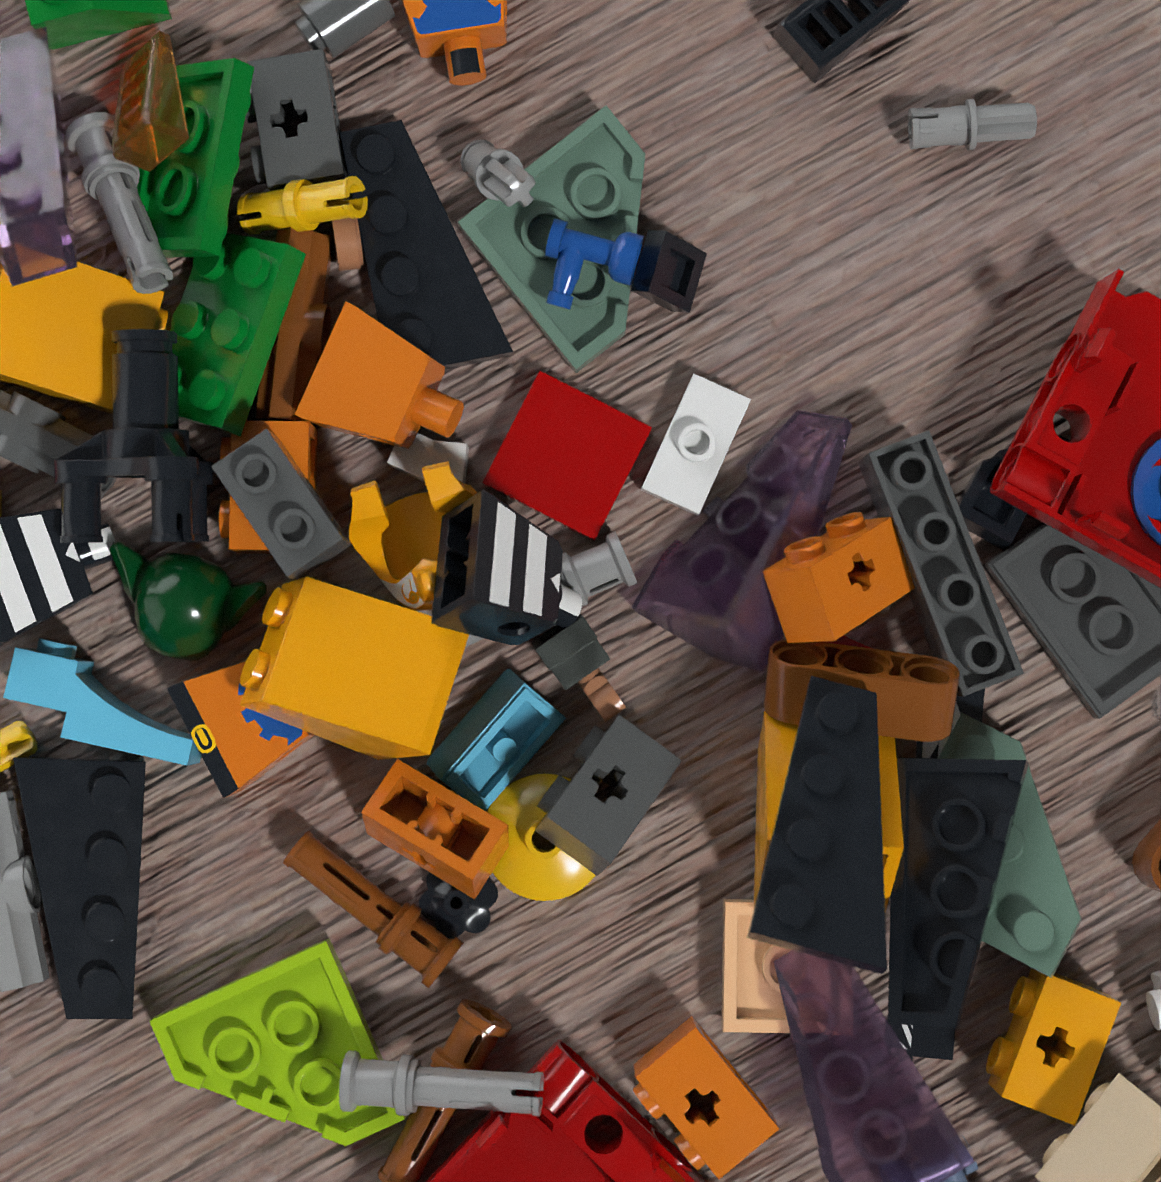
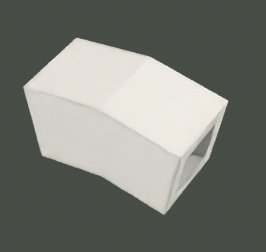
(428, 452)

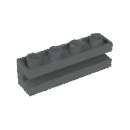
(948, 578)

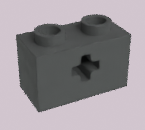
(289, 89)
(281, 505)
(634, 770)

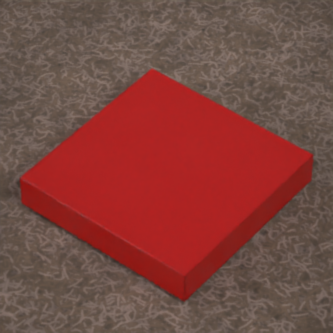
(567, 455)

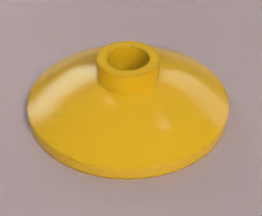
(524, 867)

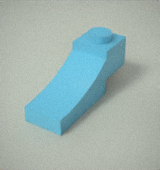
(94, 716)

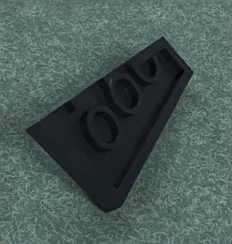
(414, 256)
(826, 845)
(953, 851)
(87, 861)

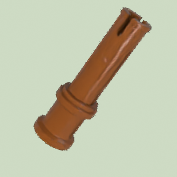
(397, 926)
(464, 1049)

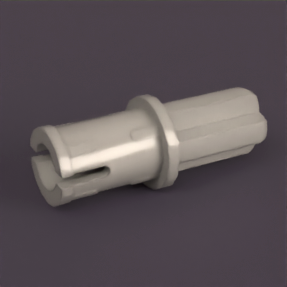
(970, 124)
(497, 173)

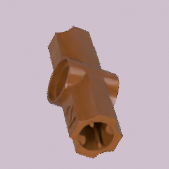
(302, 330)

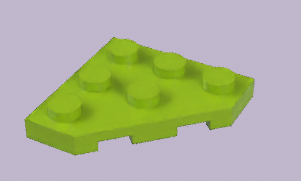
(278, 1044)

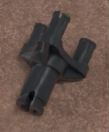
(140, 445)

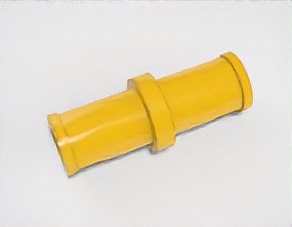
(302, 205)

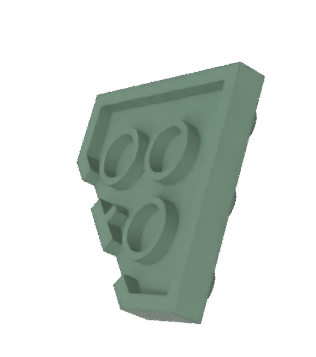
(594, 186)
(1032, 902)

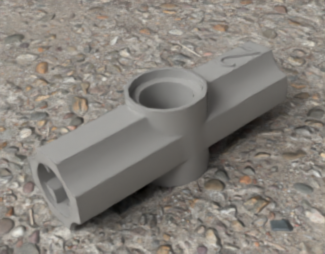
(21, 941)

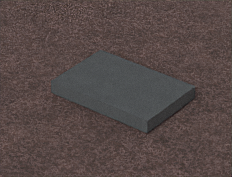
(1085, 613)

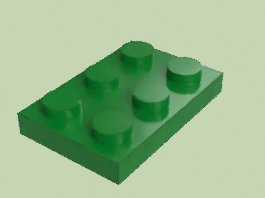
(193, 186)
(230, 327)

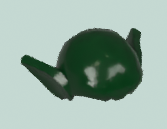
(182, 601)

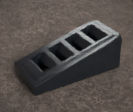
(807, 50)

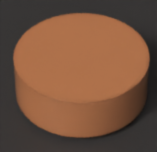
(347, 244)

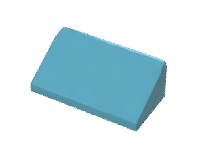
(495, 740)

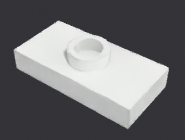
(695, 444)

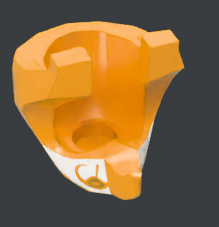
(404, 536)

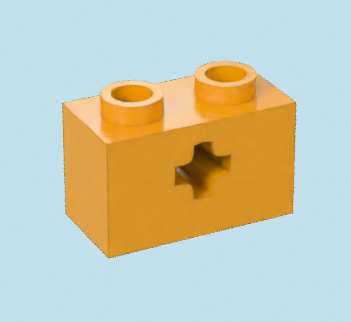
(1058, 1076)

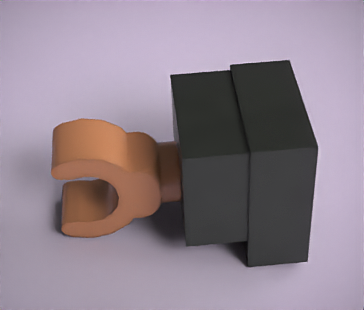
(576, 657)

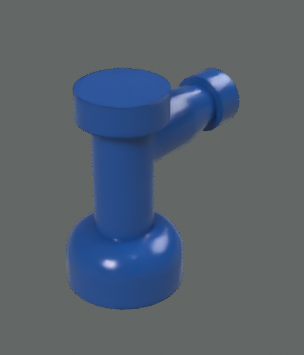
(574, 247)

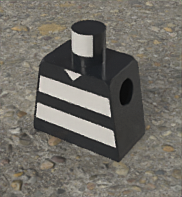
(41, 573)
(499, 574)

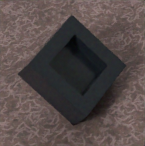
(668, 271)

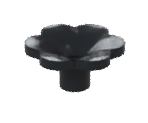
(451, 919)

